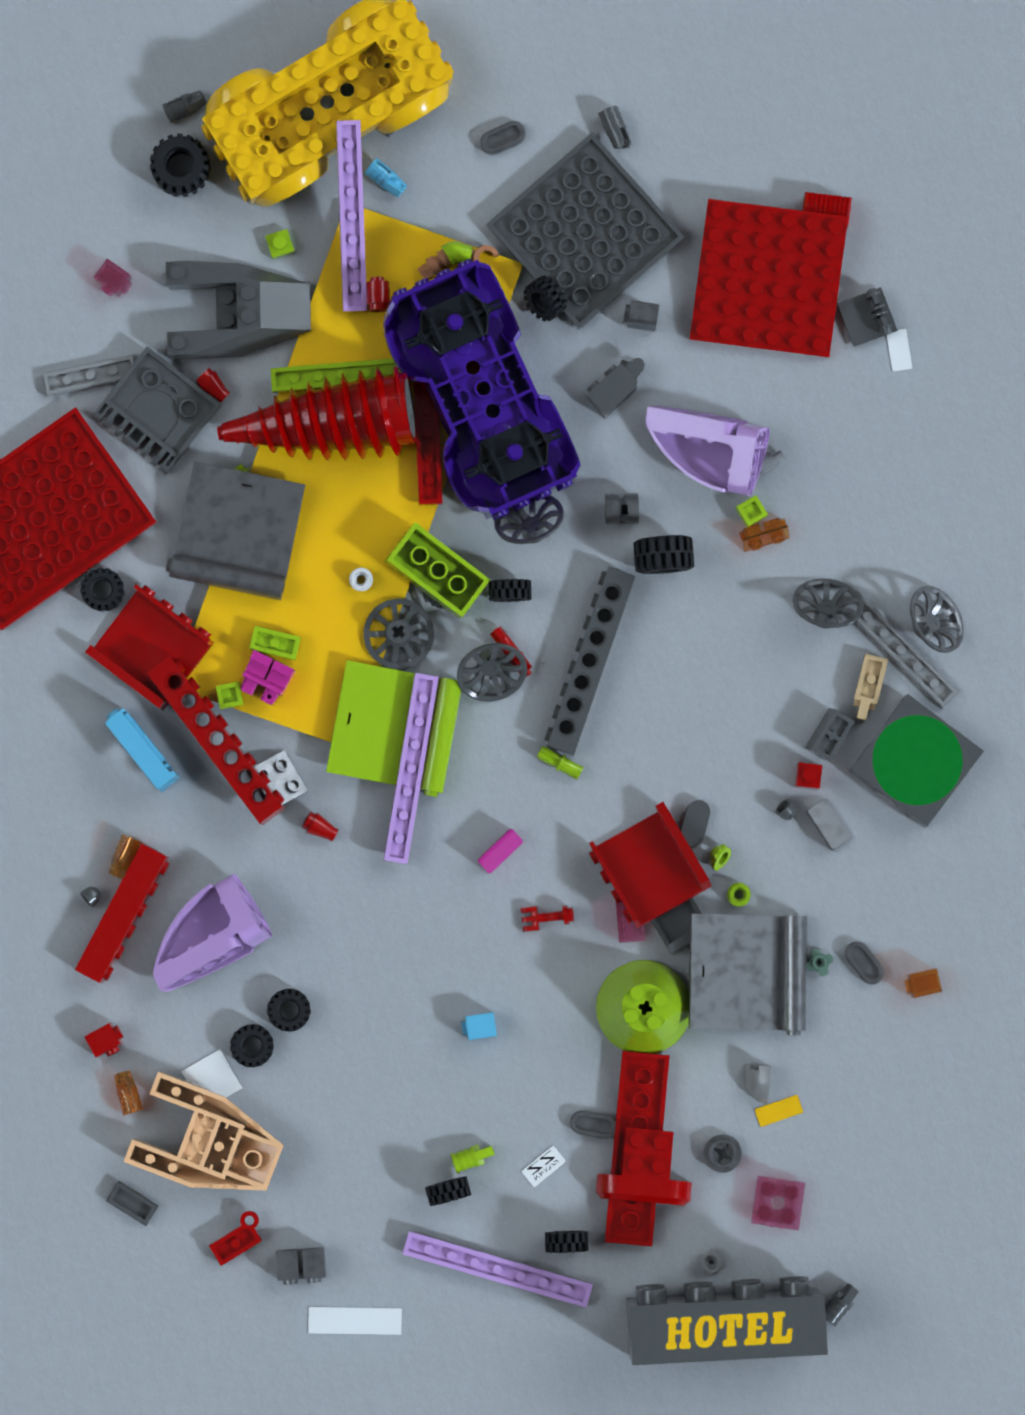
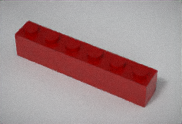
(121, 914)

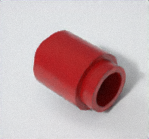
(378, 294)

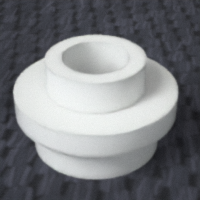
(361, 572)

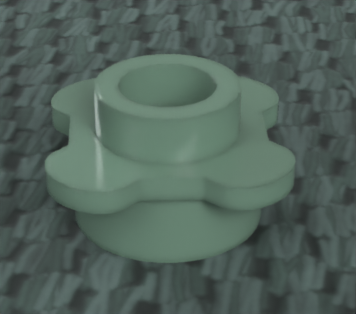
(825, 959)

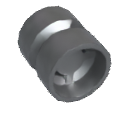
(613, 508)

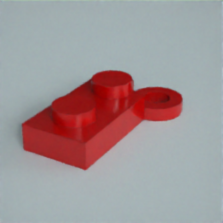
(237, 1240)

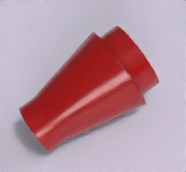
(212, 384)
(319, 826)

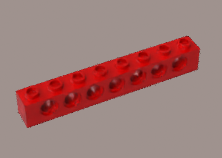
(162, 676)

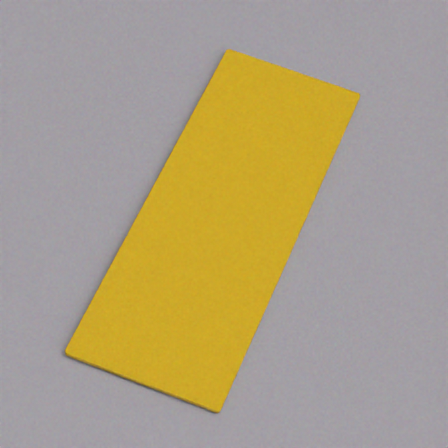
(348, 511)

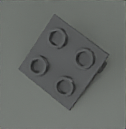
(867, 316)

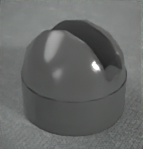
(786, 809)
(91, 895)

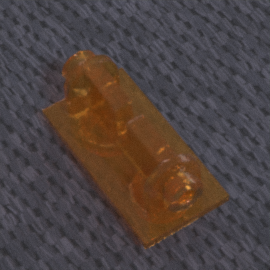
(775, 532)

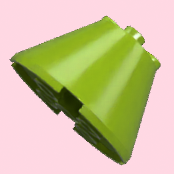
(633, 985)

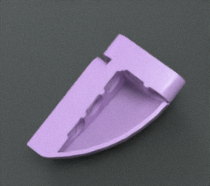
(710, 447)

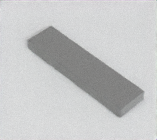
(86, 375)

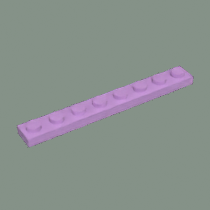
(351, 215)
(411, 768)
(497, 1269)

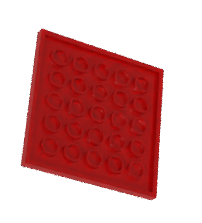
(768, 278)

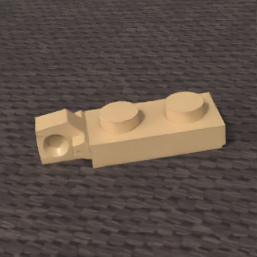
(869, 684)

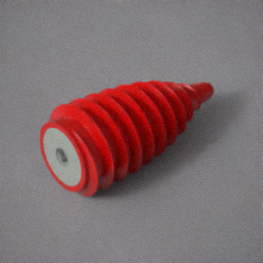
(335, 417)

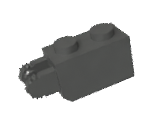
(615, 387)

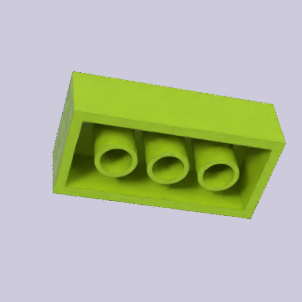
(437, 570)

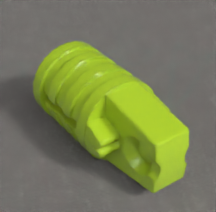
(470, 1157)

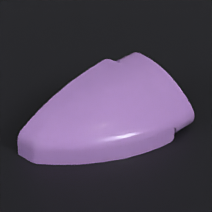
(210, 934)

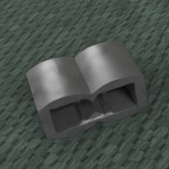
(641, 315)

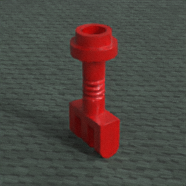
(566, 914)

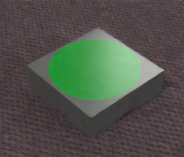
(916, 760)

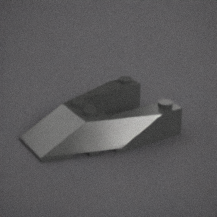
(251, 309)

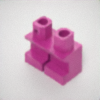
(256, 675)

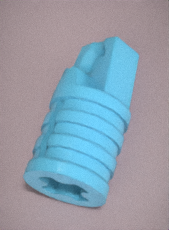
(385, 178)

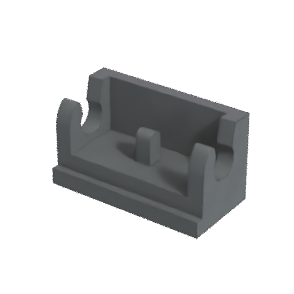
(829, 734)

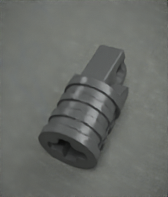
(184, 105)
(840, 1304)

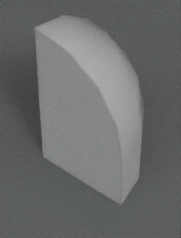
(758, 1081)

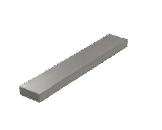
(904, 654)

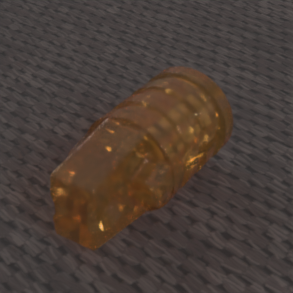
(123, 856)
(127, 1093)

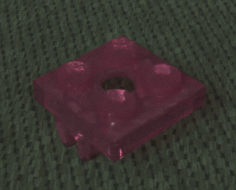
(784, 1218)

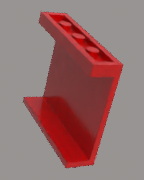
(144, 637)
(650, 867)

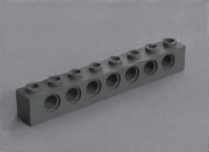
(622, 583)

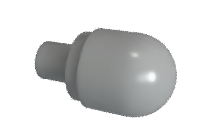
(770, 461)

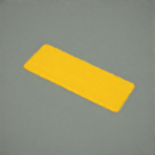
(778, 1110)

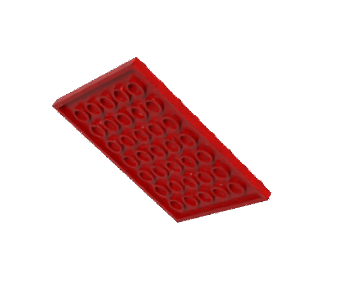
(60, 513)

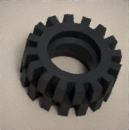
(545, 298)
(89, 582)
(510, 590)
(274, 1010)
(237, 1045)
(448, 1191)
(566, 1241)

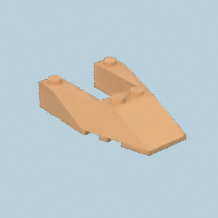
(219, 1147)

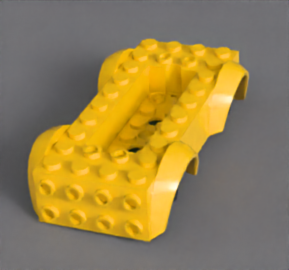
(370, 46)

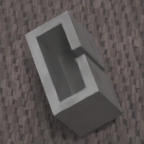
(301, 1264)

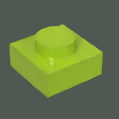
(280, 244)
(751, 511)
(229, 695)

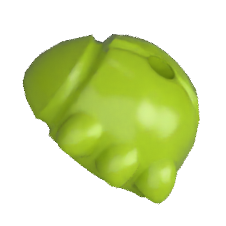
(719, 856)

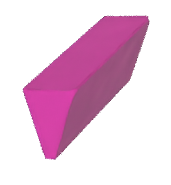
(500, 851)

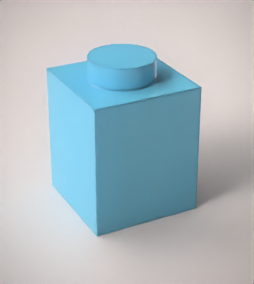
(479, 1026)

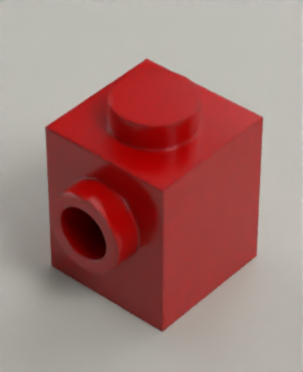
(105, 1040)

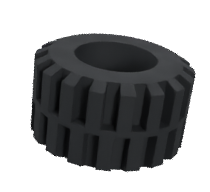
(175, 146)
(663, 554)

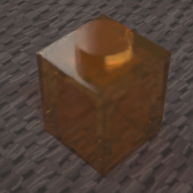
(923, 983)

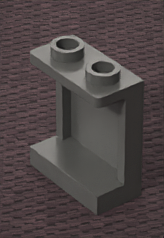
(675, 925)

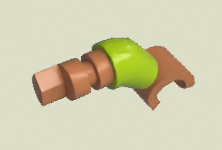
(453, 253)

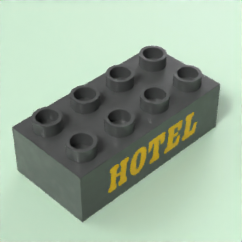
(726, 1325)

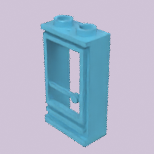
(141, 749)

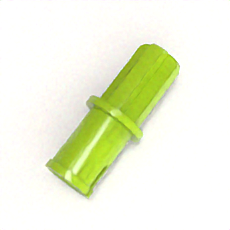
(560, 762)

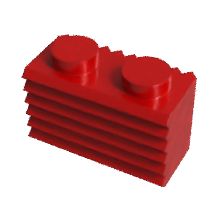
(827, 204)

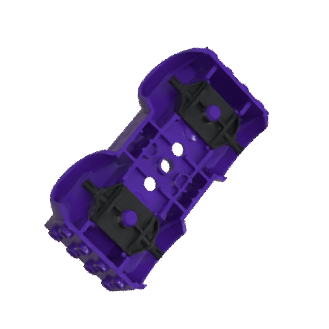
(486, 459)

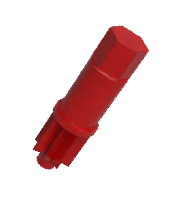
(501, 636)

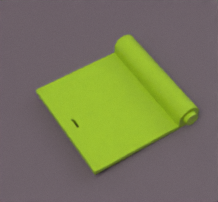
(378, 717)

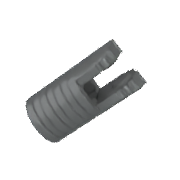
(615, 127)

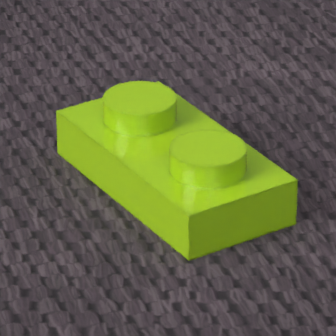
(275, 643)

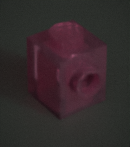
(113, 279)

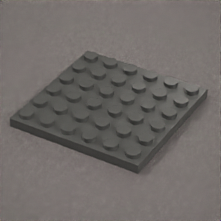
(586, 229)

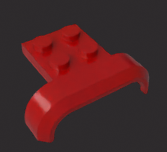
(645, 1171)

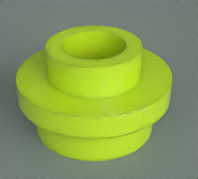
(746, 894)

